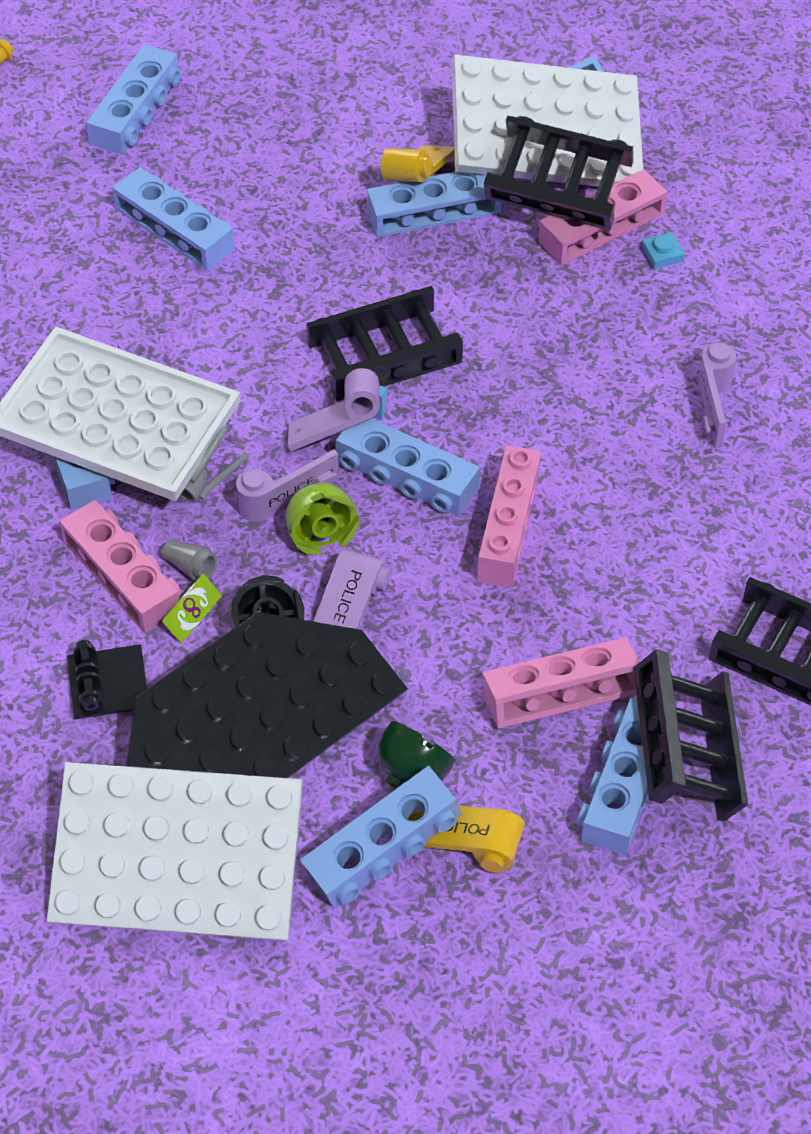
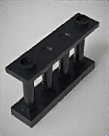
(566, 202)
(394, 366)
(761, 664)
(663, 745)

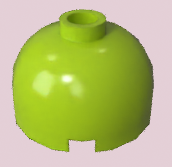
(321, 511)

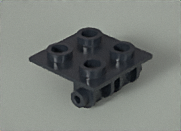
(105, 679)

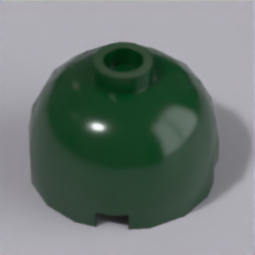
(405, 753)

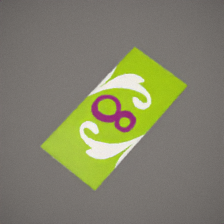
(191, 608)

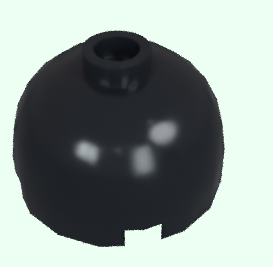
(267, 596)

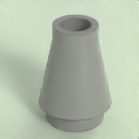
(190, 558)

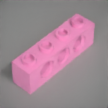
(635, 201)
(509, 516)
(104, 548)
(560, 682)

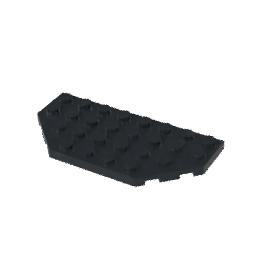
(262, 699)

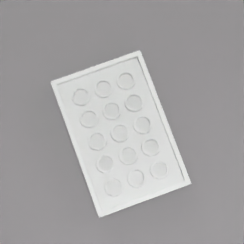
(556, 96)
(115, 412)
(176, 851)

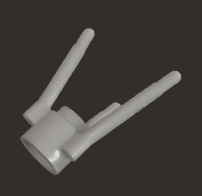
(197, 485)

